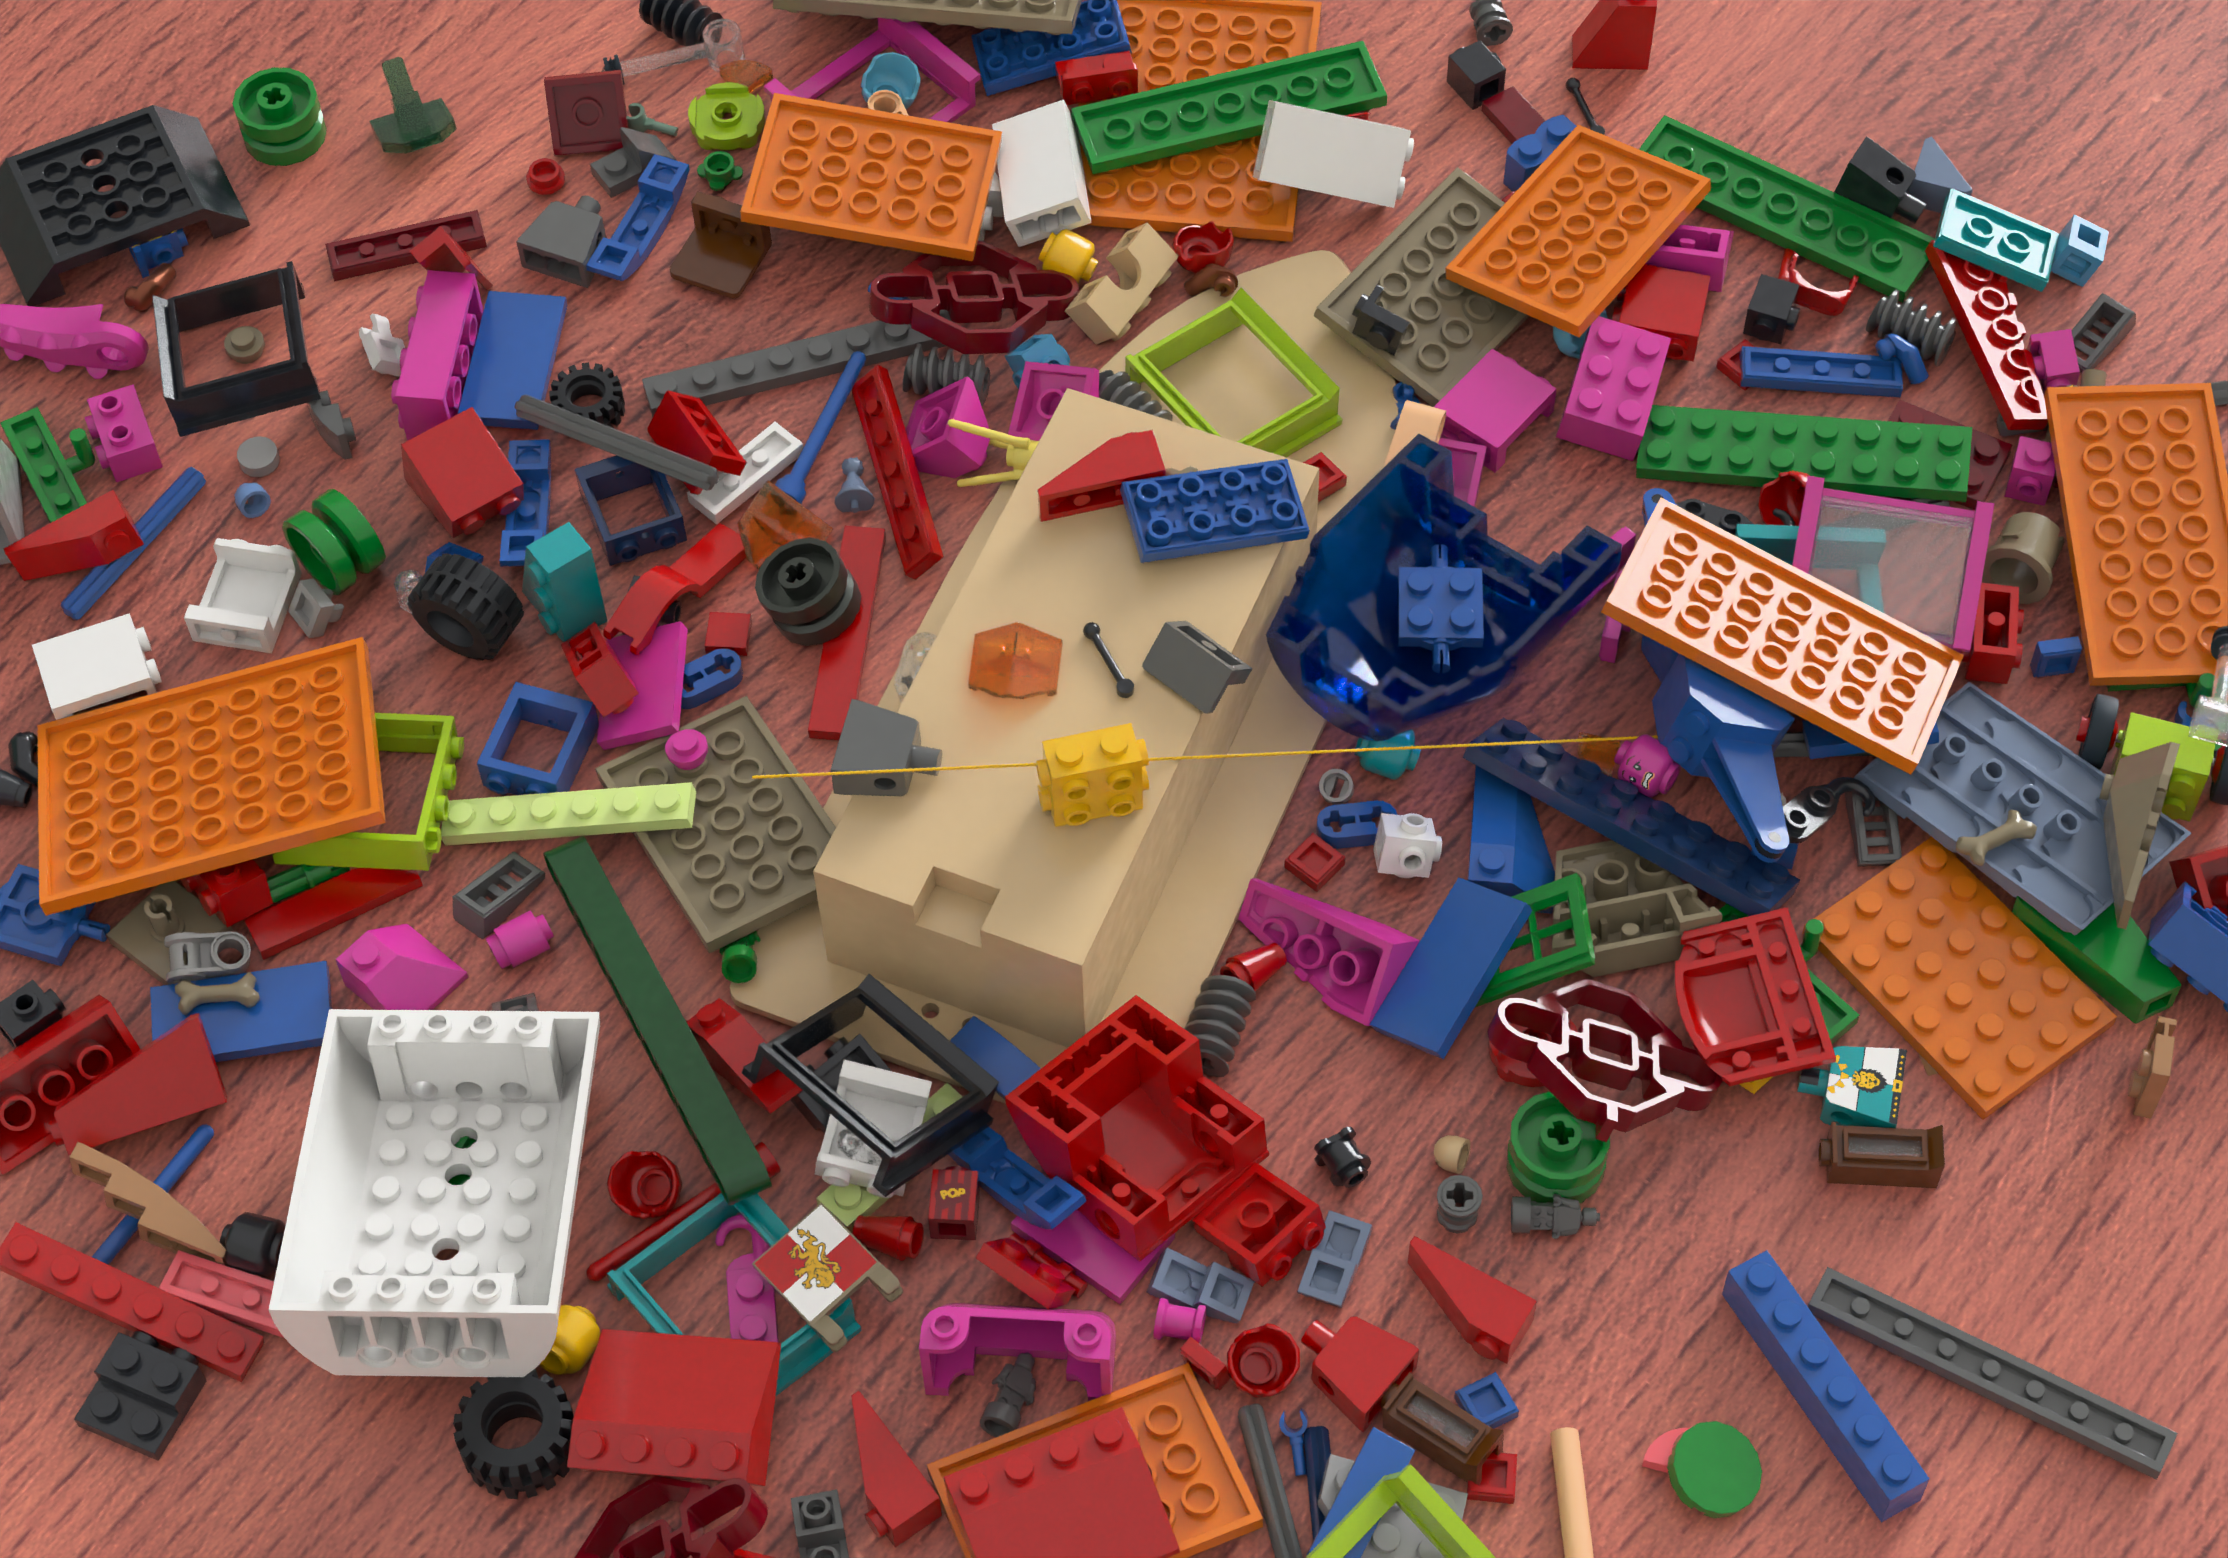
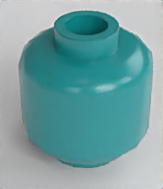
(1389, 762)

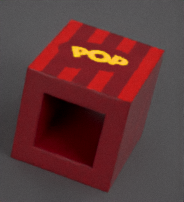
(954, 1203)

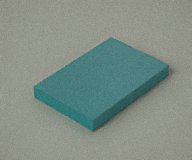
(1996, 240)

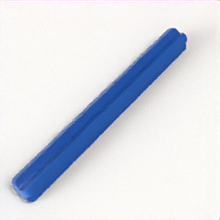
(149, 527)

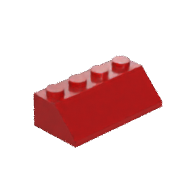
(53, 1069)

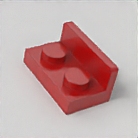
(1097, 77)

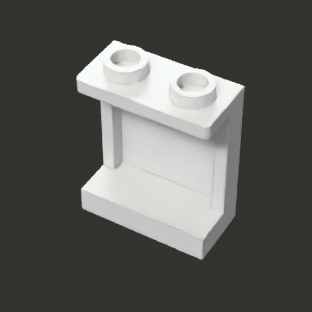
(245, 596)
(95, 665)
(887, 1100)

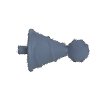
(853, 494)

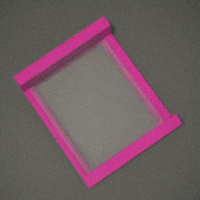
(1898, 557)

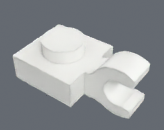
(381, 347)

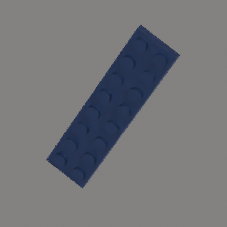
(1633, 820)

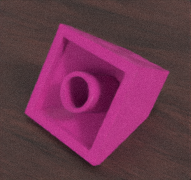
(939, 447)
(398, 970)

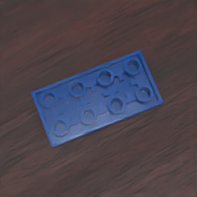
(1020, 58)
(513, 355)
(1214, 510)
(1451, 967)
(286, 1018)

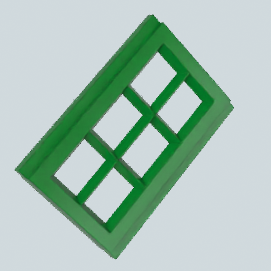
(1556, 965)

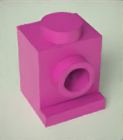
(2054, 358)

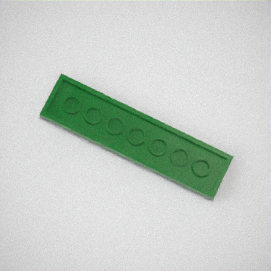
(1224, 106)
(1796, 211)
(1847, 452)

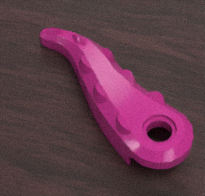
(70, 338)

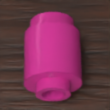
(520, 939)

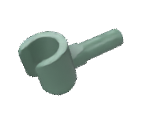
(640, 121)

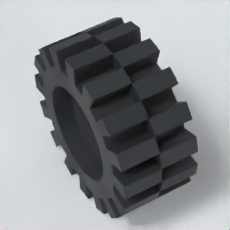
(590, 382)

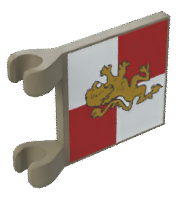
(820, 1268)

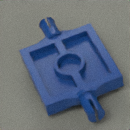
(1440, 607)
(30, 932)

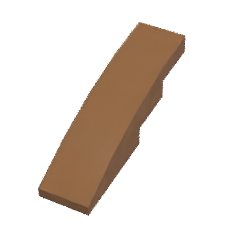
(160, 1216)

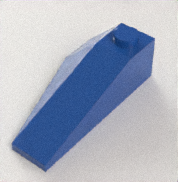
(1506, 839)

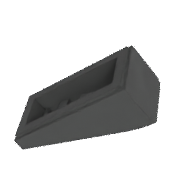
(2112, 311)
(1858, 828)
(483, 916)

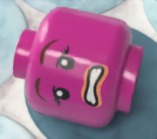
(1647, 765)

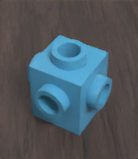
(1038, 349)

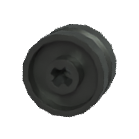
(808, 591)

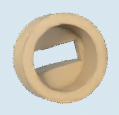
(1452, 1153)

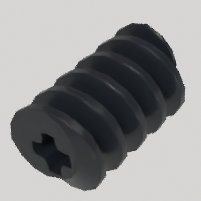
(678, 19)

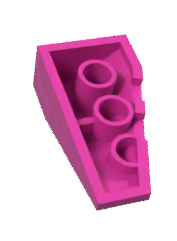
(1333, 949)

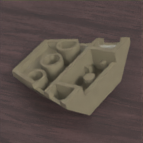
(1631, 907)

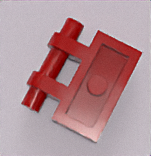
(1032, 1270)

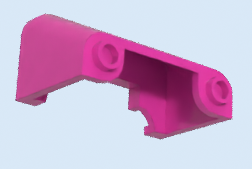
(961, 1330)

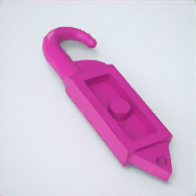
(749, 1294)

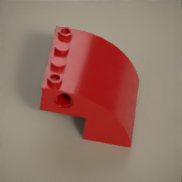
(1137, 1126)

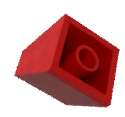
(461, 474)

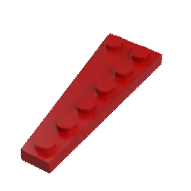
(1994, 336)

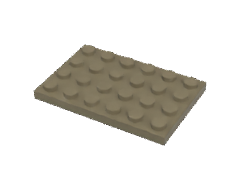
(1448, 323)
(749, 837)

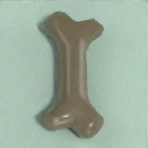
(1978, 846)
(194, 995)

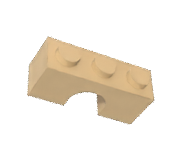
(1142, 265)

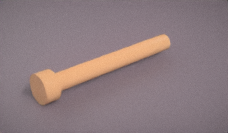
(1571, 1493)

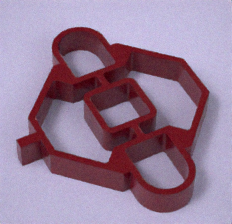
(924, 315)
(1546, 1058)
(697, 1509)

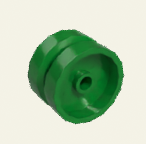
(279, 116)
(334, 541)
(1554, 1152)

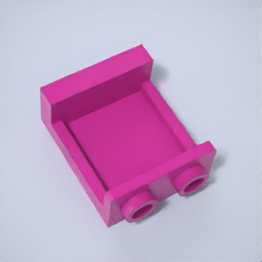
(1495, 405)

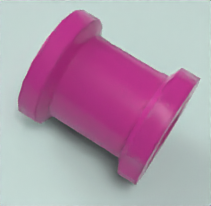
(1179, 1321)

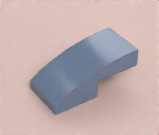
(1335, 1259)
(1194, 1284)

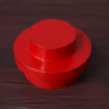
(545, 176)

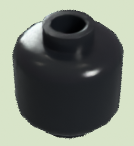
(253, 1243)

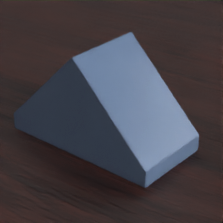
(1936, 177)

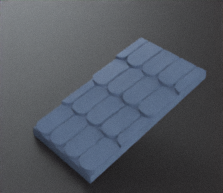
(2002, 763)

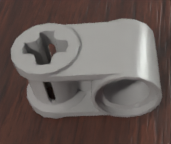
(203, 955)

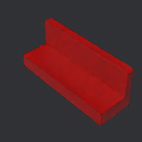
(443, 253)
(689, 428)

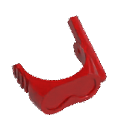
(1811, 297)

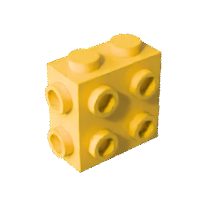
(1092, 775)

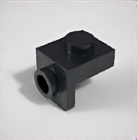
(1378, 325)

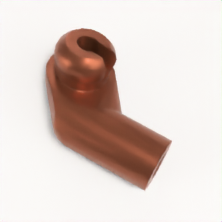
(1212, 276)
(141, 297)

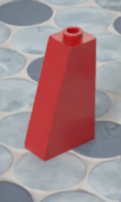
(149, 1088)

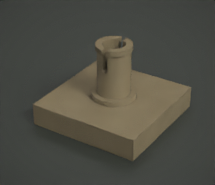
(162, 913)

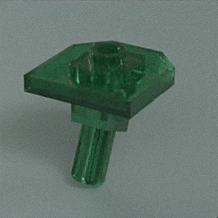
(412, 123)

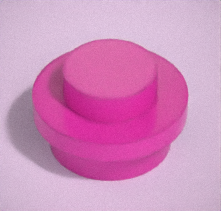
(686, 749)

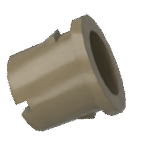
(2024, 556)

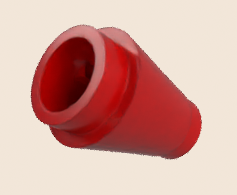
(1256, 965)
(890, 1235)

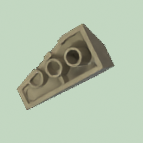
(2131, 818)

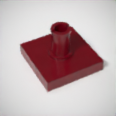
(586, 111)

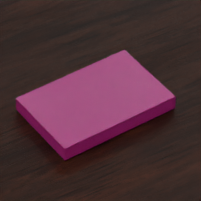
(659, 681)
(1091, 1254)

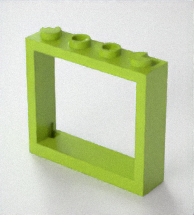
(397, 851)

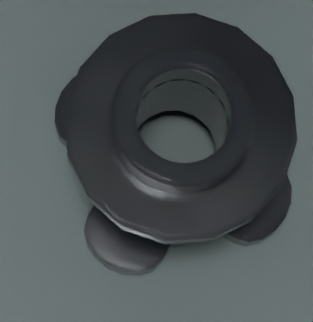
(1343, 1158)

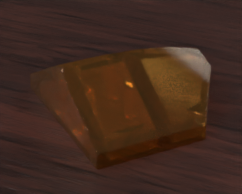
(775, 521)
(1015, 662)

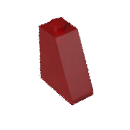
(1615, 36)

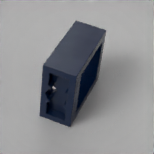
(602, 481)

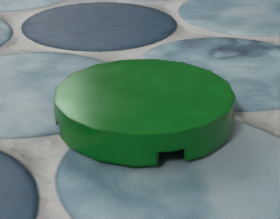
(1714, 1469)

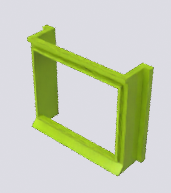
(1281, 435)
(1419, 1503)

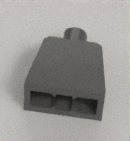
(563, 240)
(879, 741)

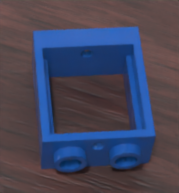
(545, 709)

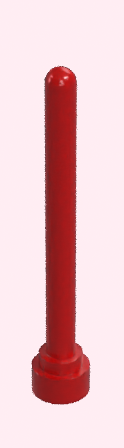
(639, 1242)

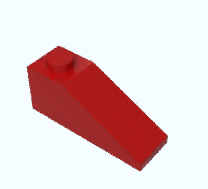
(1097, 477)
(78, 540)
(599, 670)
(730, 1045)
(1479, 1306)
(895, 1490)

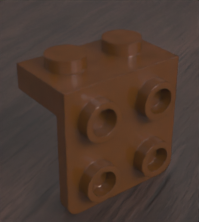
(721, 248)

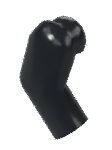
(21, 754)

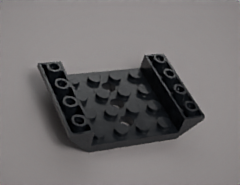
(160, 177)

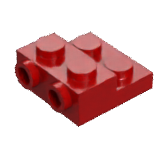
(1261, 1224)

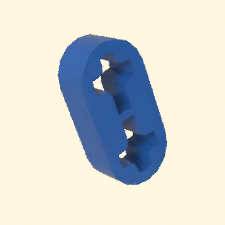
(709, 681)
(1354, 821)

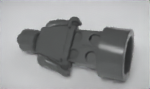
(1561, 1216)
(1014, 1387)

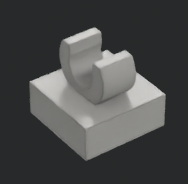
(314, 608)

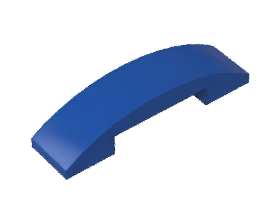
(643, 222)
(531, 519)
(995, 1055)
(1016, 1182)

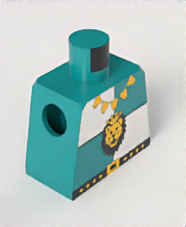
(1858, 1087)

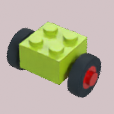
(2142, 733)

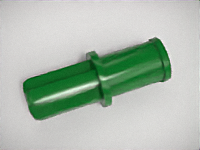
(300, 878)

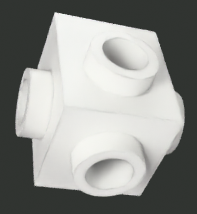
(1406, 845)

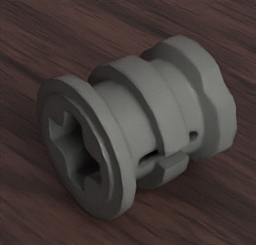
(1490, 22)
(1458, 1190)

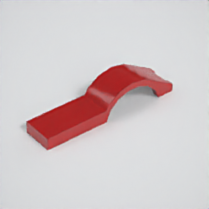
(659, 587)

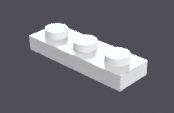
(765, 458)

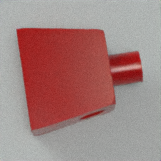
(1358, 1366)

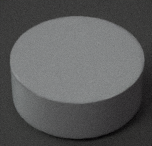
(258, 456)

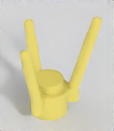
(1017, 456)

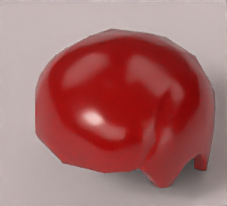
(1202, 246)
(1783, 495)
(644, 1184)
(1263, 1361)

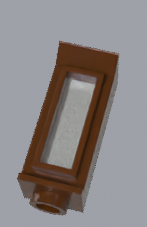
(1883, 1156)
(1439, 1429)

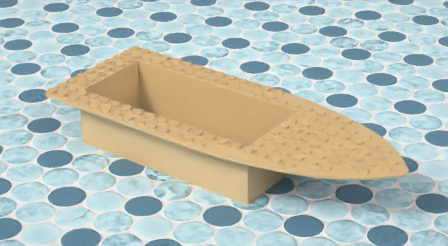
(964, 882)

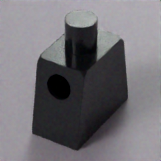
(1880, 182)

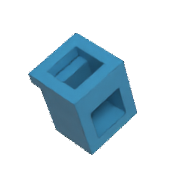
(2079, 250)

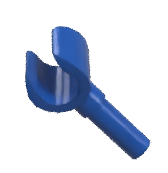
(1296, 1442)

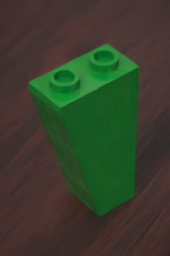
(2109, 961)

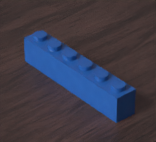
(1825, 1386)

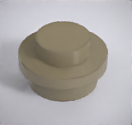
(244, 344)

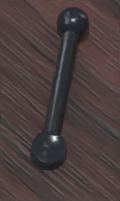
(1573, 86)
(1124, 686)

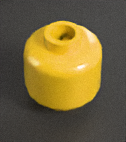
(1069, 255)
(574, 1341)

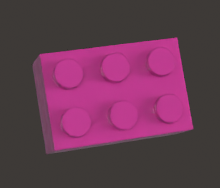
(1613, 388)

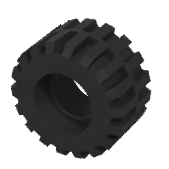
(465, 607)
(520, 1467)

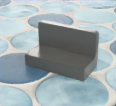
(1194, 665)

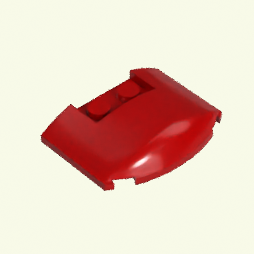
(1750, 999)

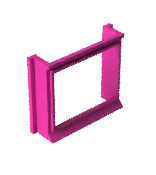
(908, 39)

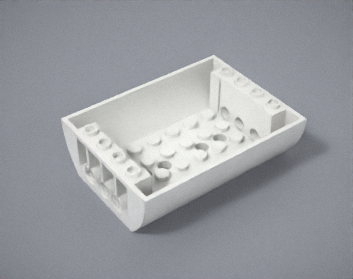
(376, 1202)

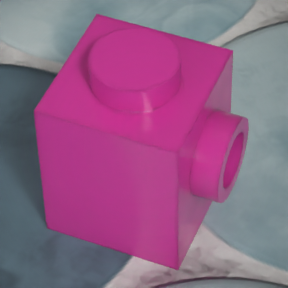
(2031, 471)

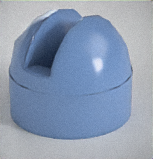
(257, 499)

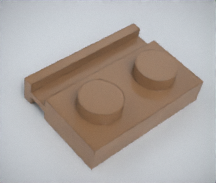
(2153, 1068)

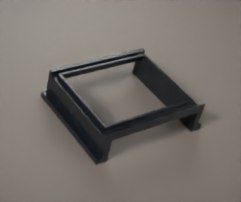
(244, 393)
(926, 1143)

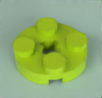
(731, 133)

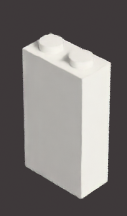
(1333, 154)
(1041, 174)

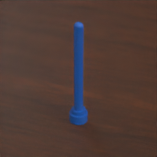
(793, 483)
(166, 1181)

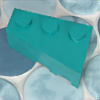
(563, 582)

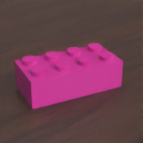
(437, 351)

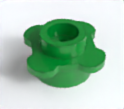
(719, 170)

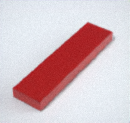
(327, 906)

